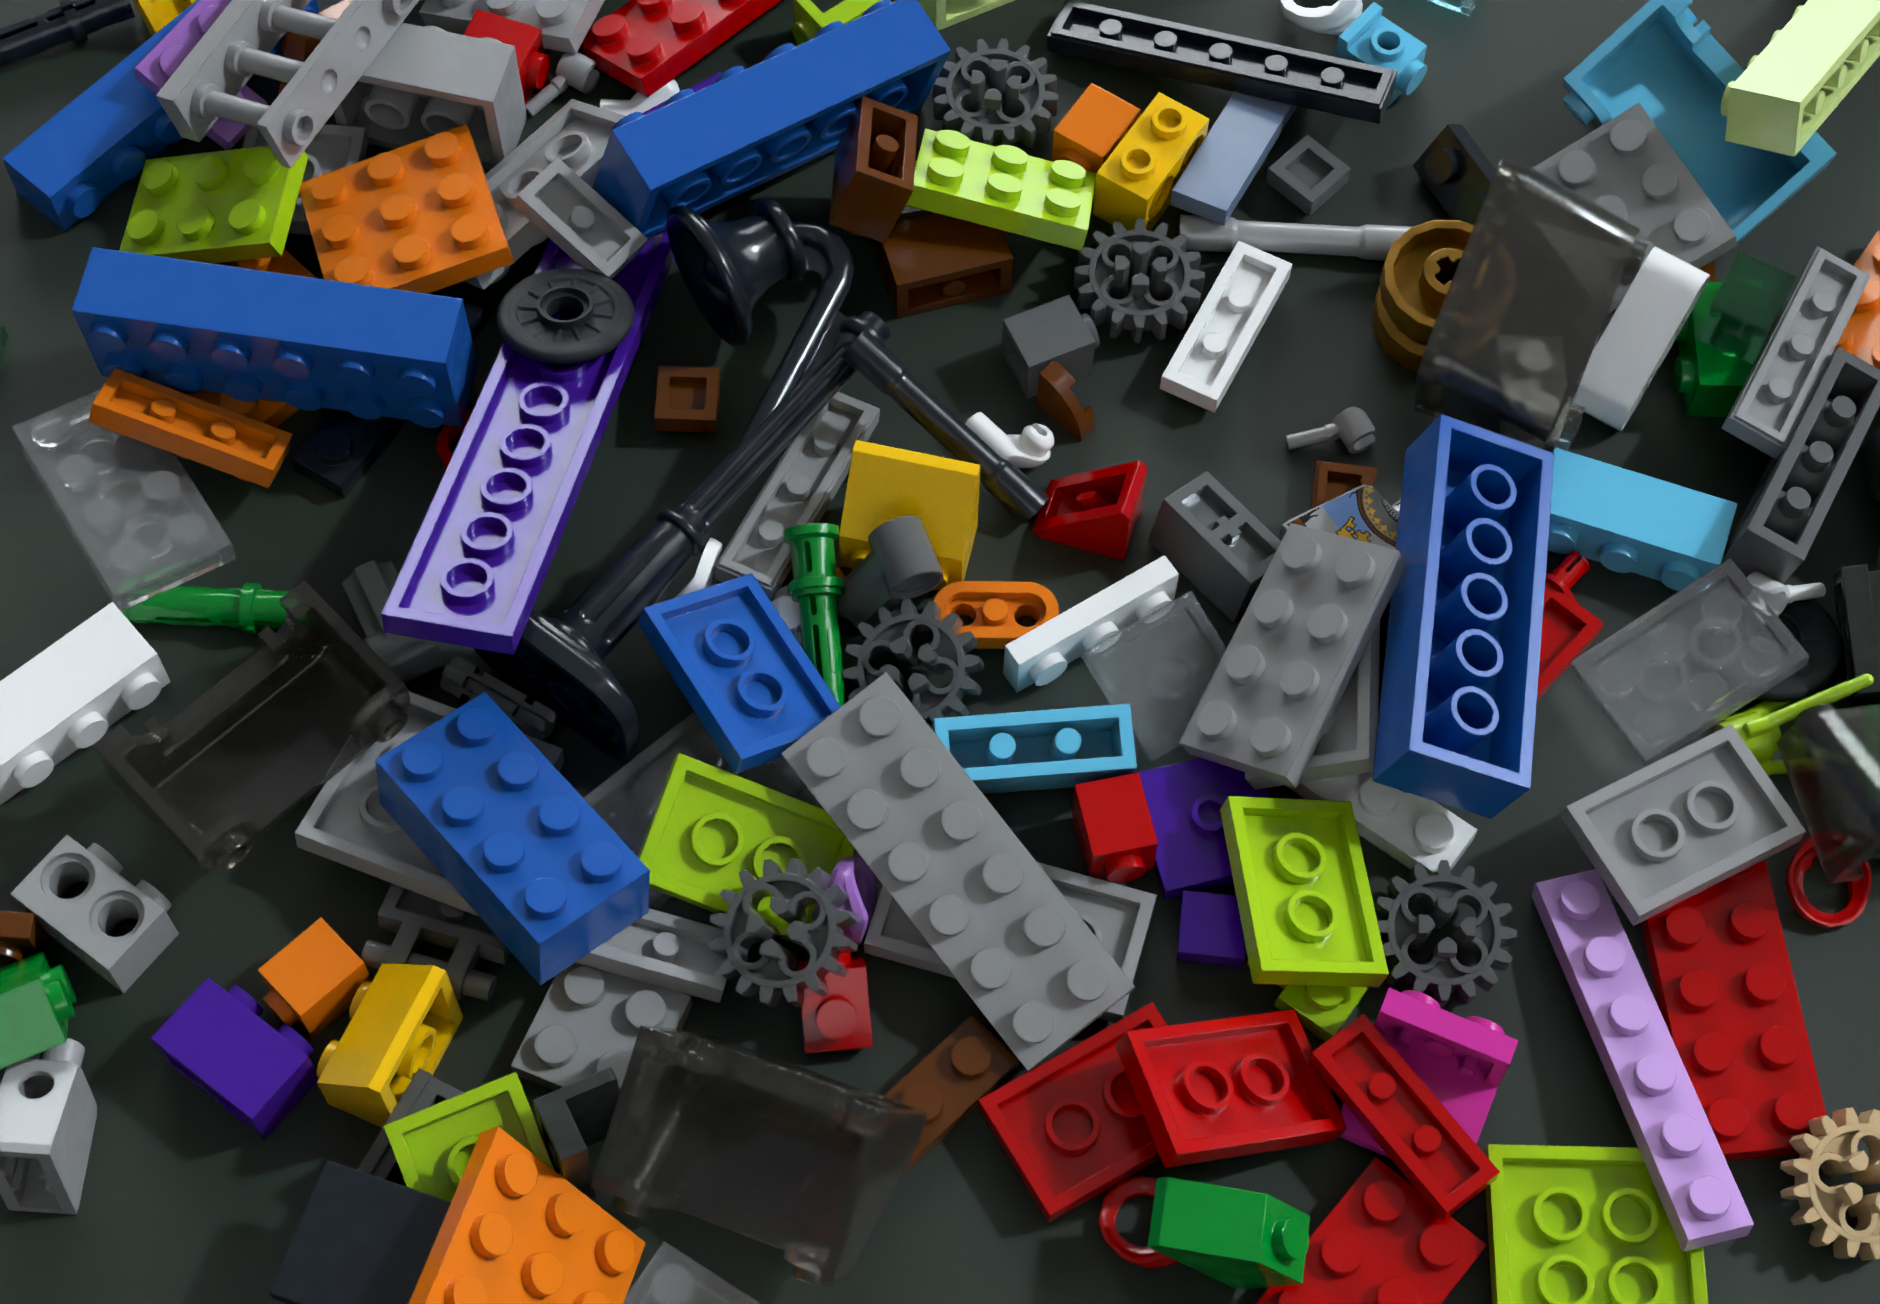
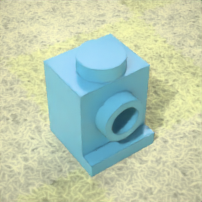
(1384, 44)

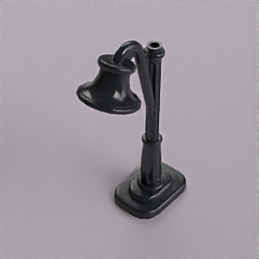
(726, 274)

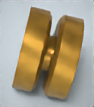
(1415, 287)

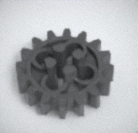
(1026, 104)
(1172, 277)
(945, 653)
(791, 896)
(1478, 934)

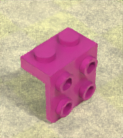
(1450, 1054)

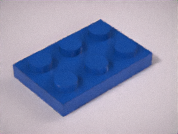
(739, 669)

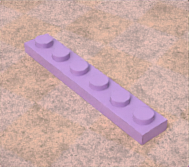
(1642, 1062)

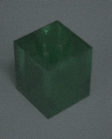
(1746, 307)

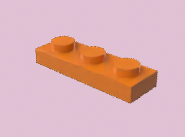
(190, 428)

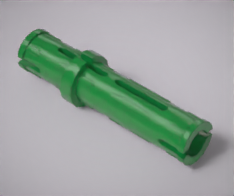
(207, 606)

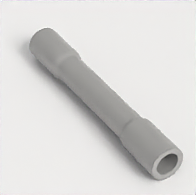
(1365, 241)

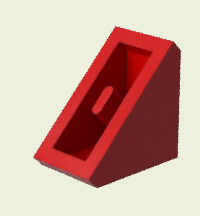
(1094, 509)

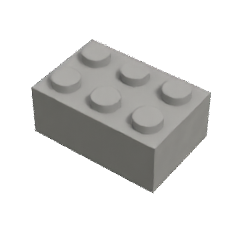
(437, 82)

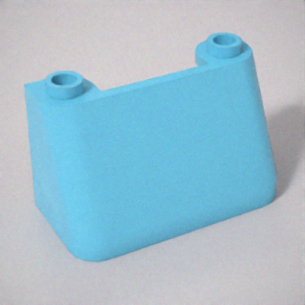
(1680, 83)

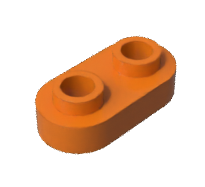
(996, 608)

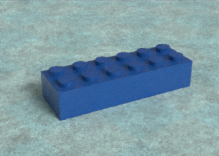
(767, 116)
(278, 337)
(1466, 619)

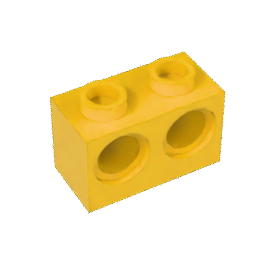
(1148, 163)

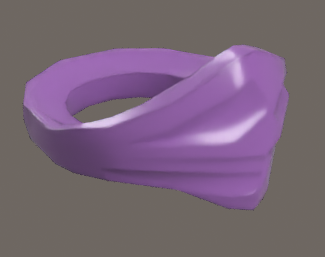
(861, 898)

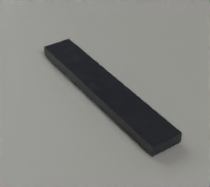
(1222, 61)

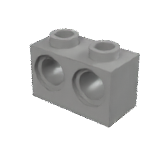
(87, 921)

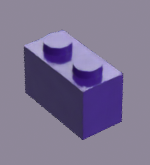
(238, 1056)

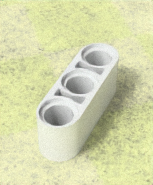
(1639, 337)

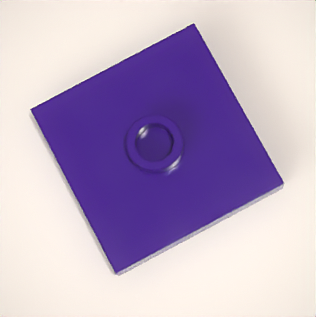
(1188, 822)

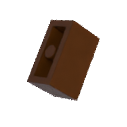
(873, 170)
(943, 263)

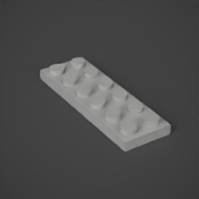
(958, 872)

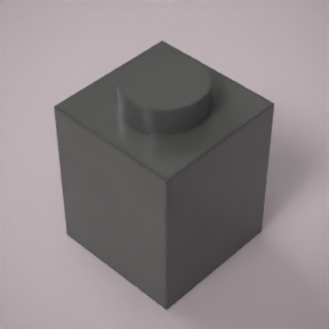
(1045, 335)

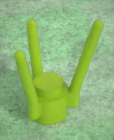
(1761, 727)

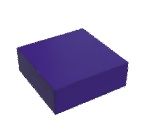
(1210, 929)

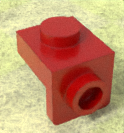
(843, 1015)

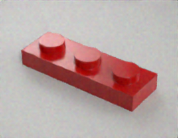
(1403, 1116)

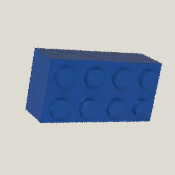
(513, 837)

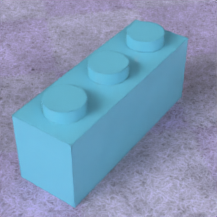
(1636, 521)
(1041, 747)

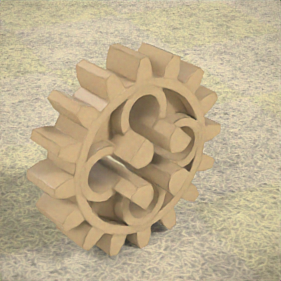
(1835, 1147)

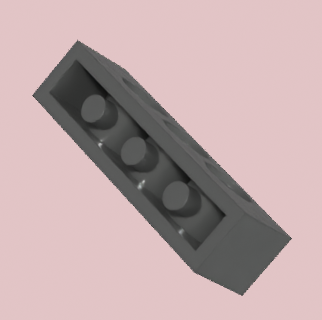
(1807, 475)

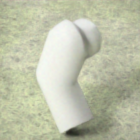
(1023, 449)

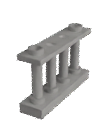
(241, 46)

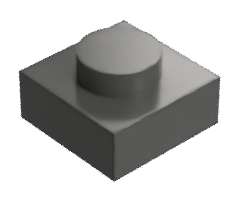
(1308, 175)

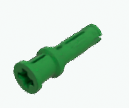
(816, 591)

